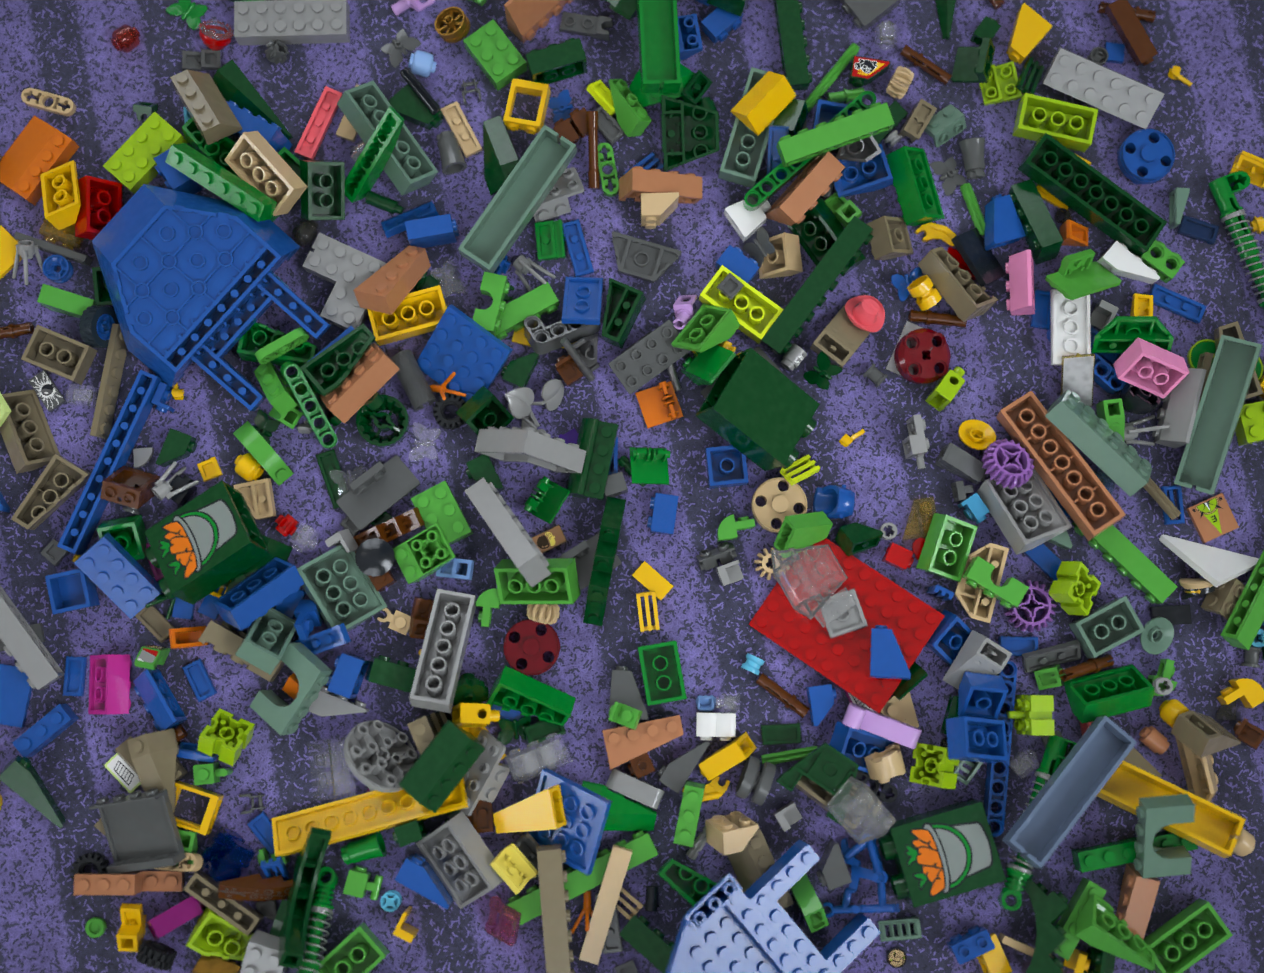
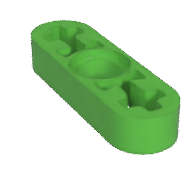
(610, 155)
(281, 345)

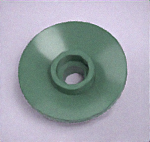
(1157, 635)

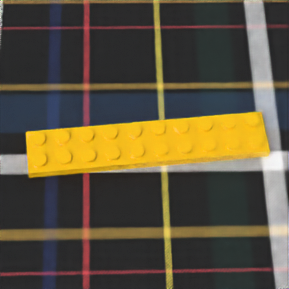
(356, 817)

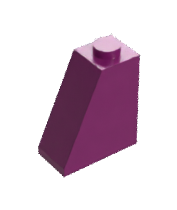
(175, 917)

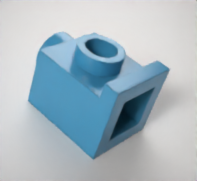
(974, 508)

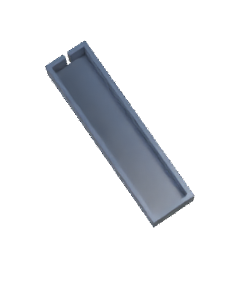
(1069, 791)

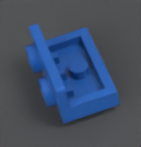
(971, 944)

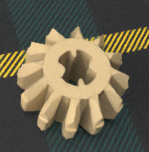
(899, 82)
(764, 559)
(543, 613)

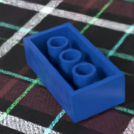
(118, 575)
(258, 593)

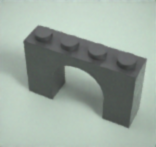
(868, 12)

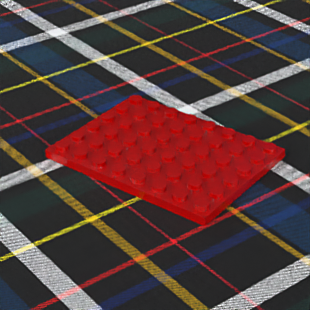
(847, 657)

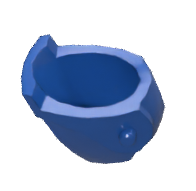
(834, 501)

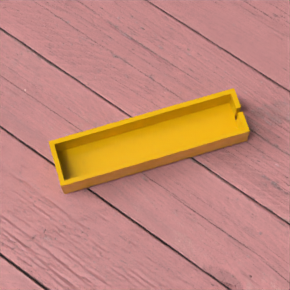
(1211, 823)

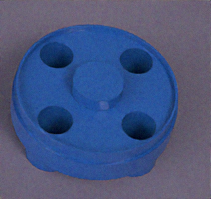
(1146, 156)

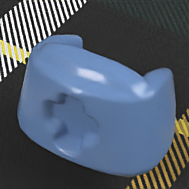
(705, 703)

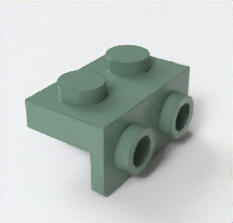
(945, 125)

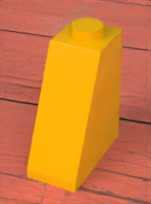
(1026, 34)
(727, 756)

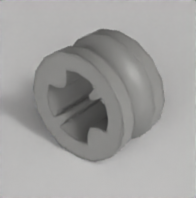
(893, 139)
(893, 529)
(1169, 686)

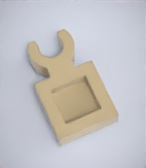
(398, 622)

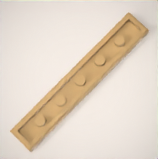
(605, 904)

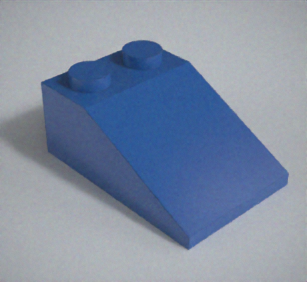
(864, 176)
(949, 637)
(857, 743)
(422, 879)

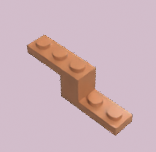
(129, 882)

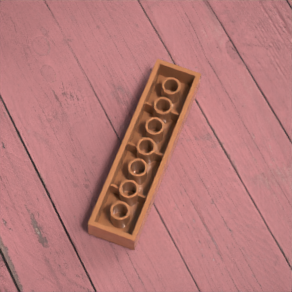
(1061, 466)

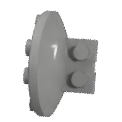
(379, 755)

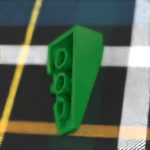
(623, 813)

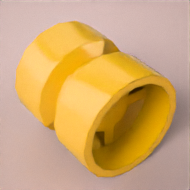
(924, 293)

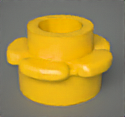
(1257, 224)

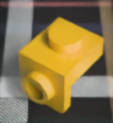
(1078, 961)

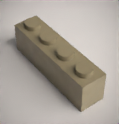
(233, 911)

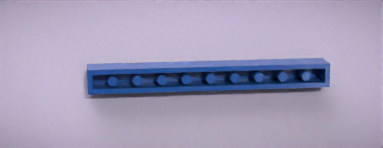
(113, 456)

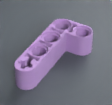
(881, 725)

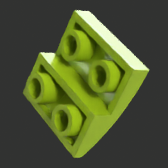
(1001, 84)

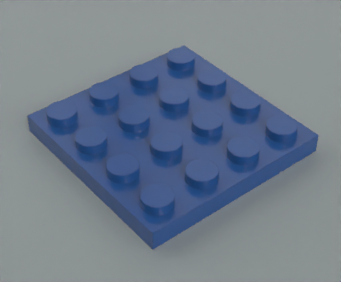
(463, 348)
(585, 821)

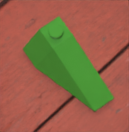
(1104, 931)

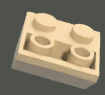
(730, 832)

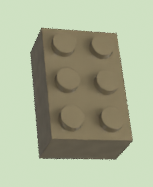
(59, 354)

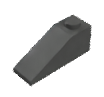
(679, 769)

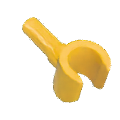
(1174, 74)
(178, 394)
(847, 440)

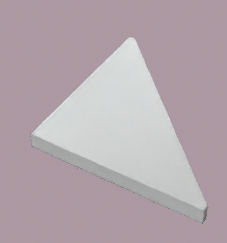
(1210, 562)

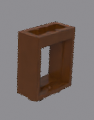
(130, 485)

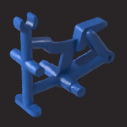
(877, 875)

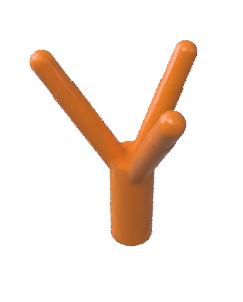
(442, 388)
(585, 911)

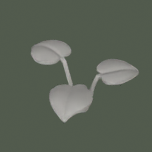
(523, 397)

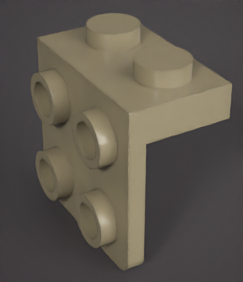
(1223, 598)

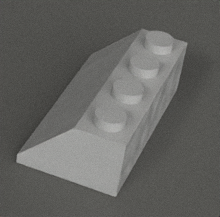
(1180, 410)

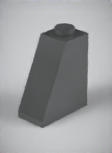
(961, 463)
(625, 690)

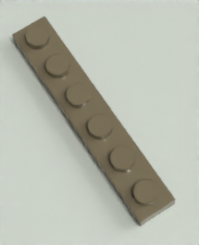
(109, 384)

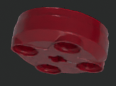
(922, 356)
(531, 647)

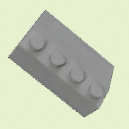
(1025, 513)
(460, 860)

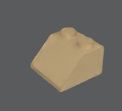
(657, 208)
(785, 259)

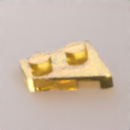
(919, 518)

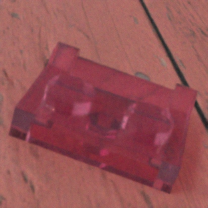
(507, 924)

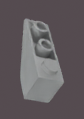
(331, 704)

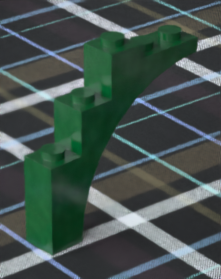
(604, 561)
(300, 898)
(1049, 937)

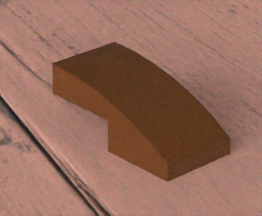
(420, 617)

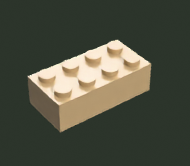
(265, 170)

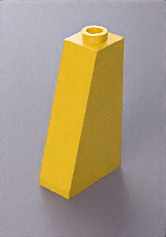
(534, 813)

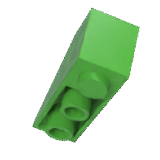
(629, 112)
(1113, 414)

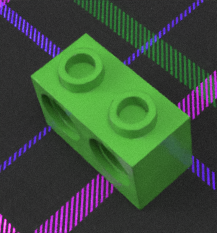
(1159, 263)

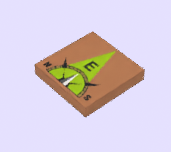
(1212, 517)

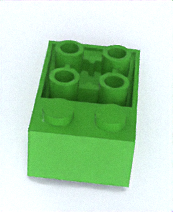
(423, 554)

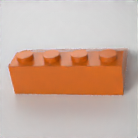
(33, 153)

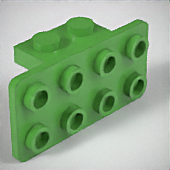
(1081, 276)

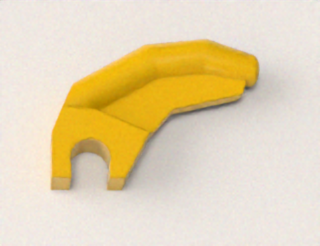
(936, 232)
(713, 789)

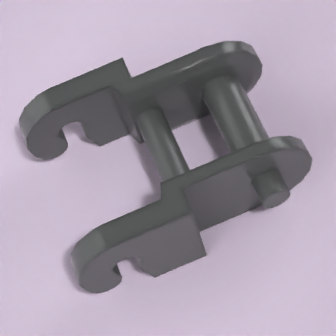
(477, 90)
(260, 801)

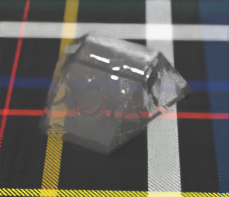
(807, 576)

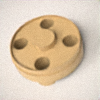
(777, 502)

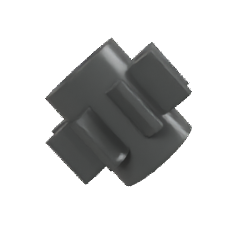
(276, 52)

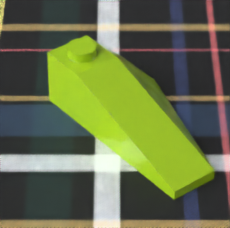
(217, 937)

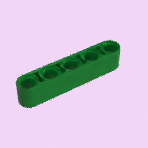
(305, 396)

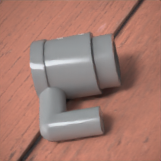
(793, 357)

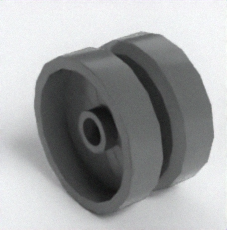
(755, 780)

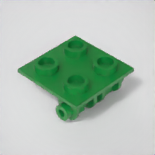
(649, 465)
(547, 500)

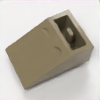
(839, 339)
(1202, 734)

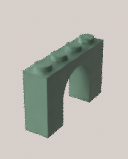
(311, 676)
(1152, 816)

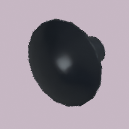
(374, 557)

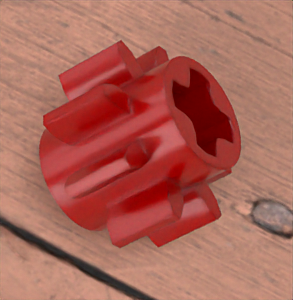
(286, 525)

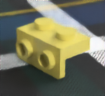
(513, 868)

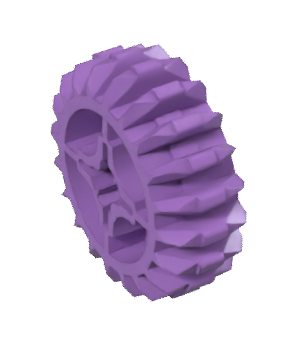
(997, 460)
(1030, 624)

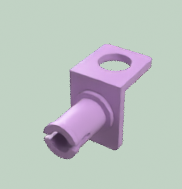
(403, 5)
(683, 310)

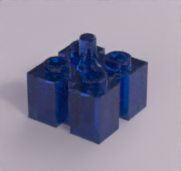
(227, 855)

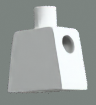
(746, 221)

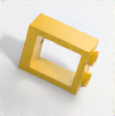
(530, 88)
(211, 811)

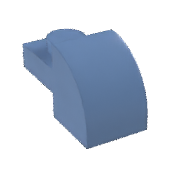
(457, 569)

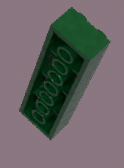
(1091, 195)

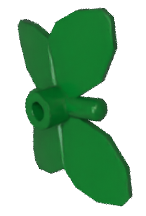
(188, 10)

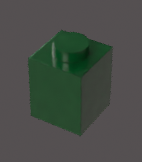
(987, 29)

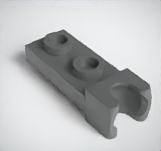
(586, 25)

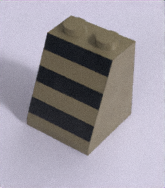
(427, 727)

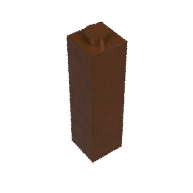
(1131, 32)

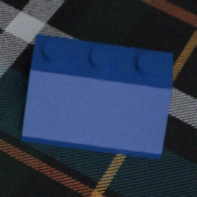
(159, 700)

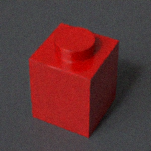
(898, 556)

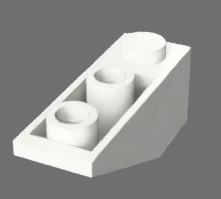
(1125, 264)

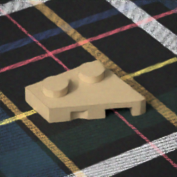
(258, 497)
(901, 710)

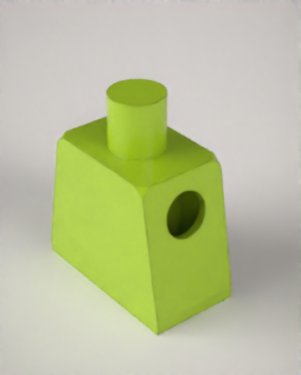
(946, 389)

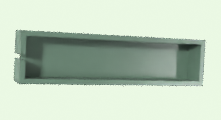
(517, 200)
(1218, 414)

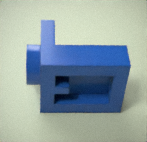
(160, 397)

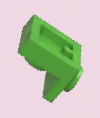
(1049, 677)
(624, 715)
(263, 855)

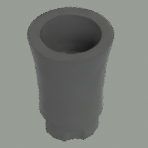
(450, 153)
(973, 157)

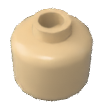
(1245, 843)

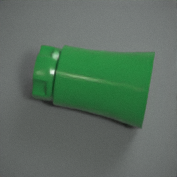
(364, 848)

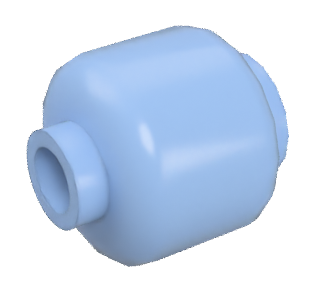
(422, 63)

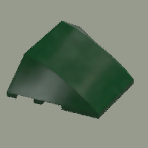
(686, 132)

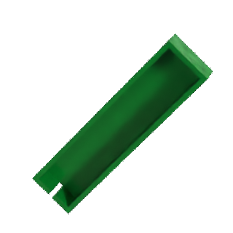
(658, 46)

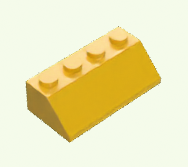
(413, 317)

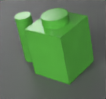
(209, 773)
(358, 883)

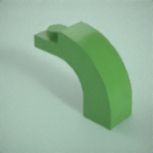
(263, 453)

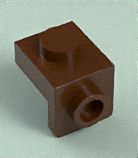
(568, 370)
(1248, 733)
(641, 766)

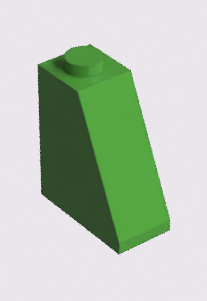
(63, 301)
(802, 530)
(809, 904)

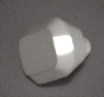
(304, 428)

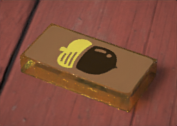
(549, 539)

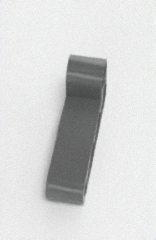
(548, 338)

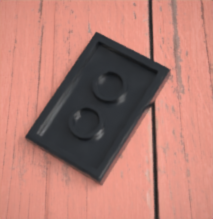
(980, 262)

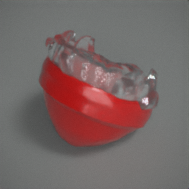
(215, 34)

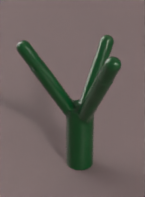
(160, 598)

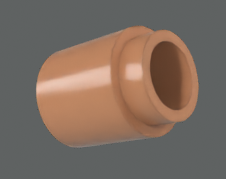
(1154, 740)

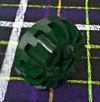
(365, 417)

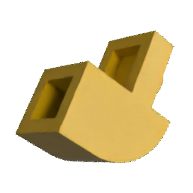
(1245, 689)
(132, 927)

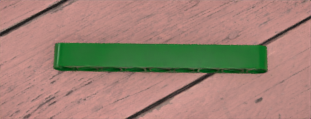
(790, 171)

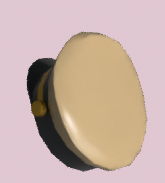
(1195, 586)

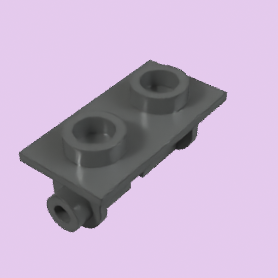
(724, 551)

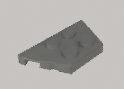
(642, 258)

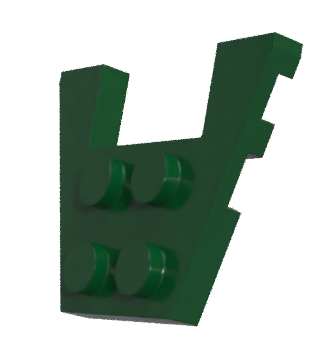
(824, 767)

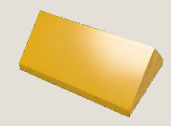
(764, 102)

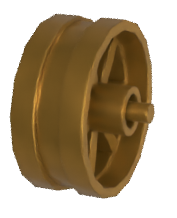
(455, 29)

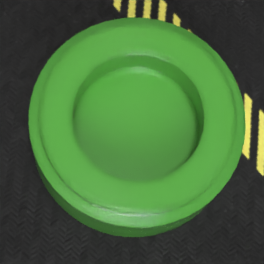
(95, 927)

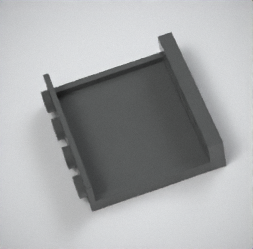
(140, 831)

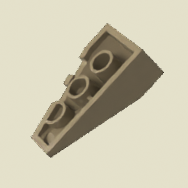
(155, 761)

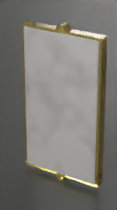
(1078, 376)

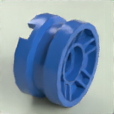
(50, 268)

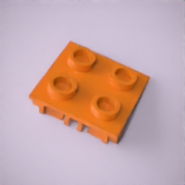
(659, 404)

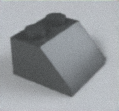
(832, 867)

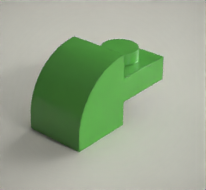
(843, 209)
(728, 527)
(488, 600)
(1166, 670)

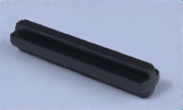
(420, 91)

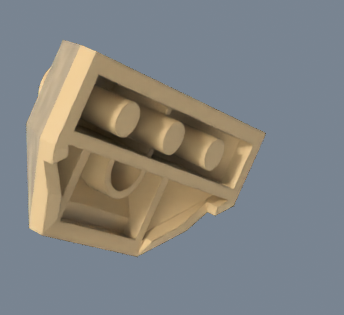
(972, 599)
(1198, 773)

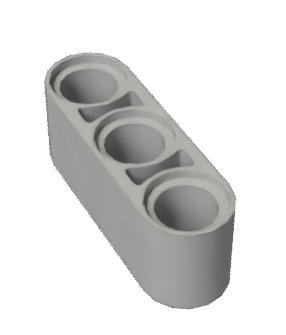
(634, 788)

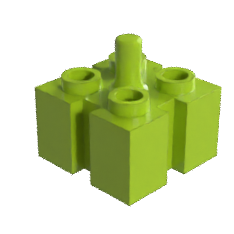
(1074, 588)
(1033, 715)
(225, 737)
(933, 767)

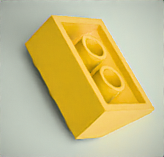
(61, 195)

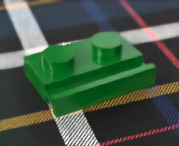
(550, 240)

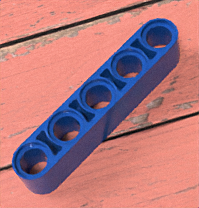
(1109, 372)

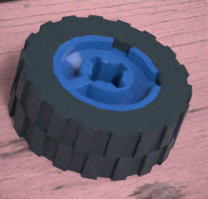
(96, 325)

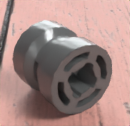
(1098, 55)

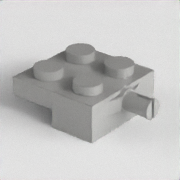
(916, 444)

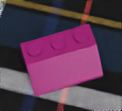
(109, 684)

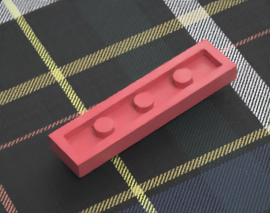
(318, 124)

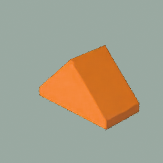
(1073, 234)
(186, 637)

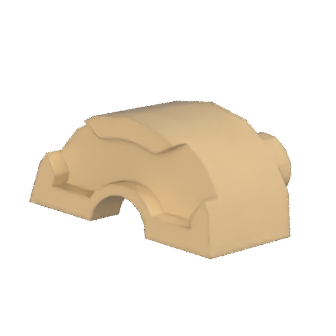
(885, 764)

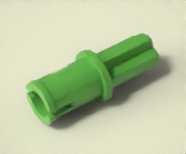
(845, 95)

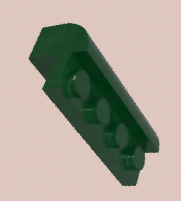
(598, 441)

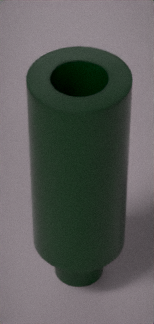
(383, 203)

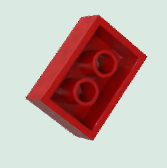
(99, 204)

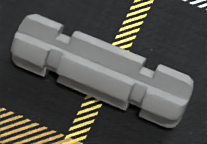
(698, 845)

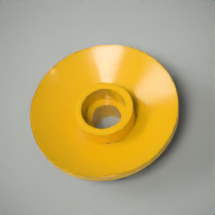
(976, 434)

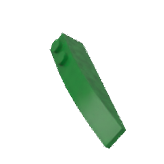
(374, 156)

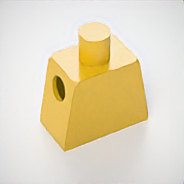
(467, 715)

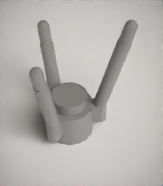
(26, 249)
(524, 266)
(1132, 432)
(163, 488)

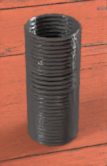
(411, 372)

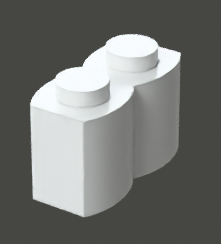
(715, 725)

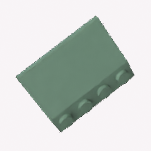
(340, 589)

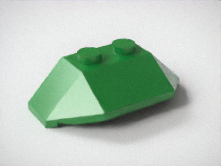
(652, 99)
(1126, 329)

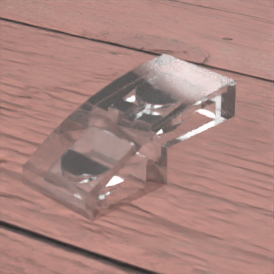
(835, 607)

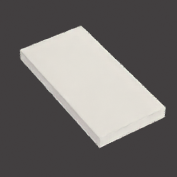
(1069, 326)

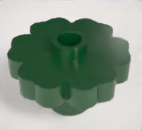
(470, 690)

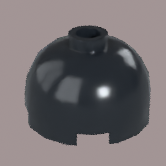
(1138, 400)

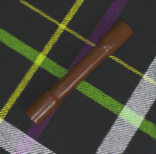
(592, 126)

